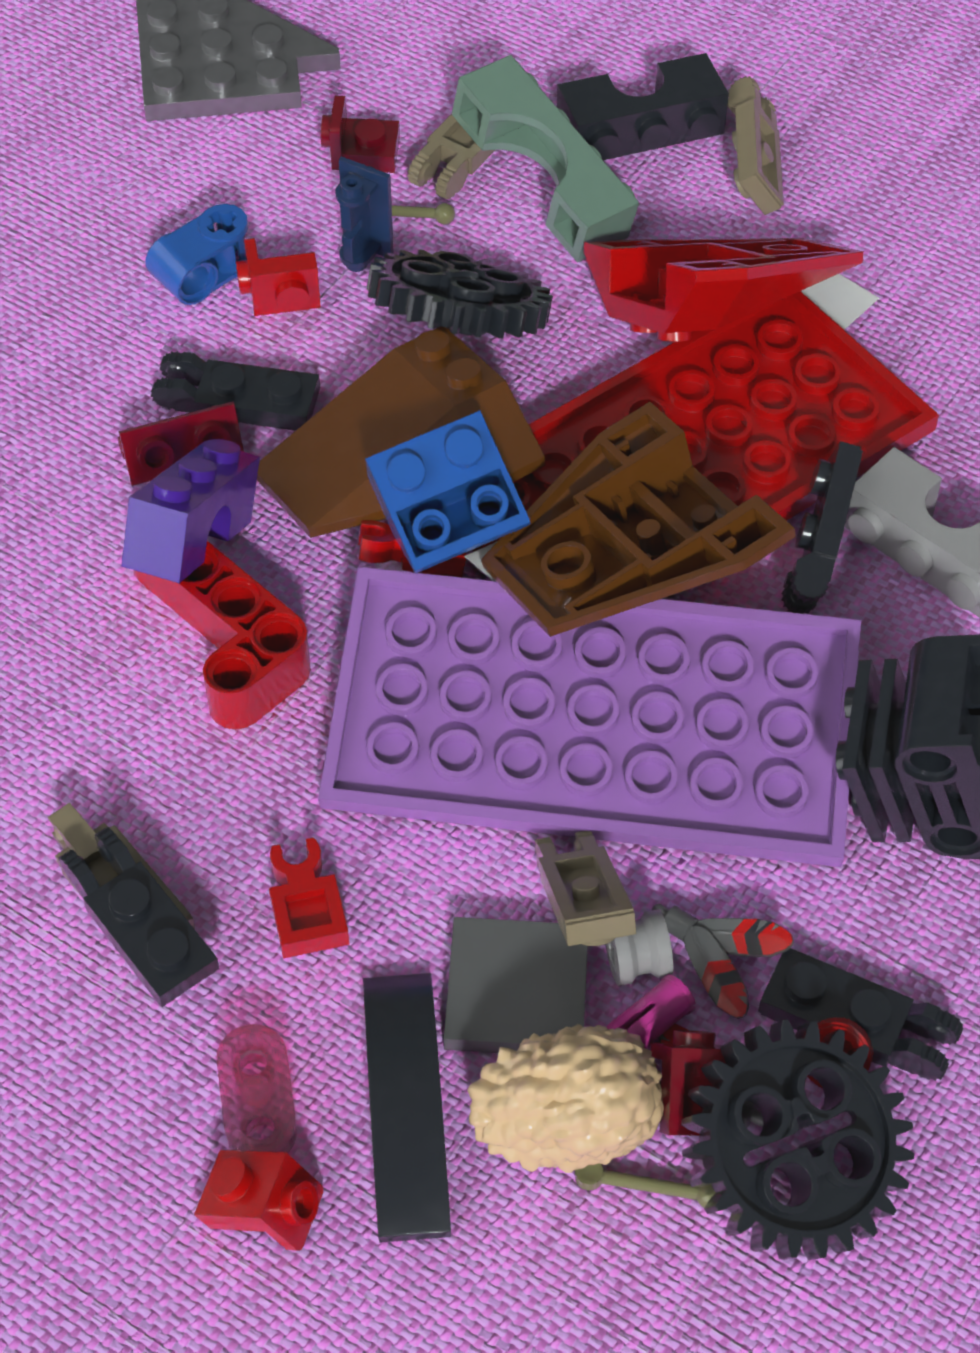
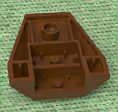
(411, 391)
(629, 529)

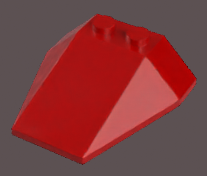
(706, 282)

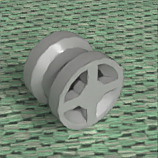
(642, 953)

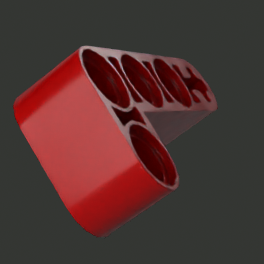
(248, 631)

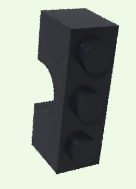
(685, 107)

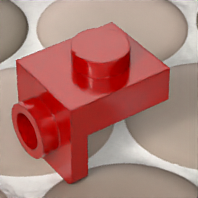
(278, 282)
(261, 1194)

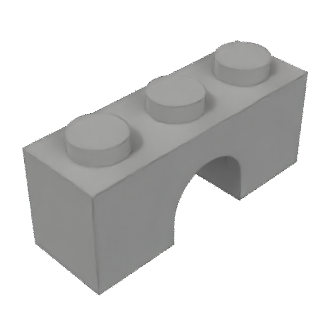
(894, 514)

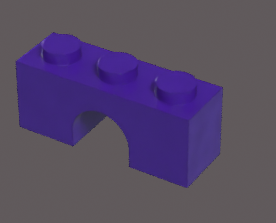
(193, 499)

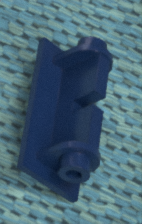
(365, 213)

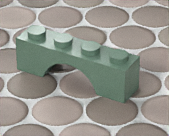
(510, 112)

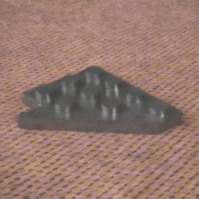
(223, 58)

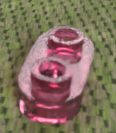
(256, 1098)

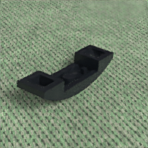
(406, 1109)

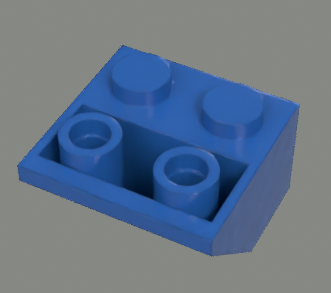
(446, 492)

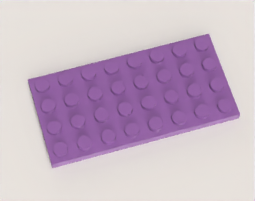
(634, 727)

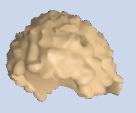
(568, 1099)

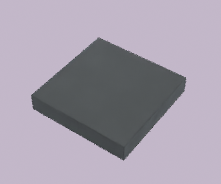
(511, 983)

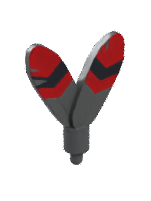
(710, 943)

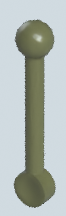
(442, 213)
(594, 1175)

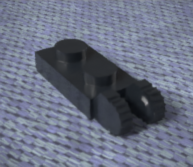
(259, 393)
(823, 530)
(141, 921)
(815, 991)

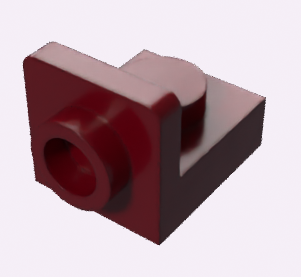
(360, 140)
(683, 1072)

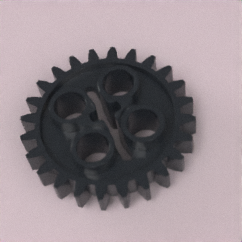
(459, 293)
(823, 1201)

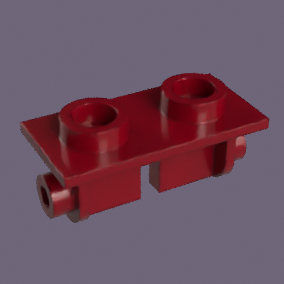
(160, 444)

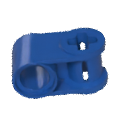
(197, 257)

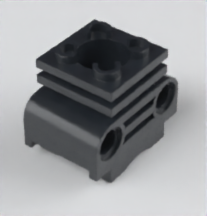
(918, 746)

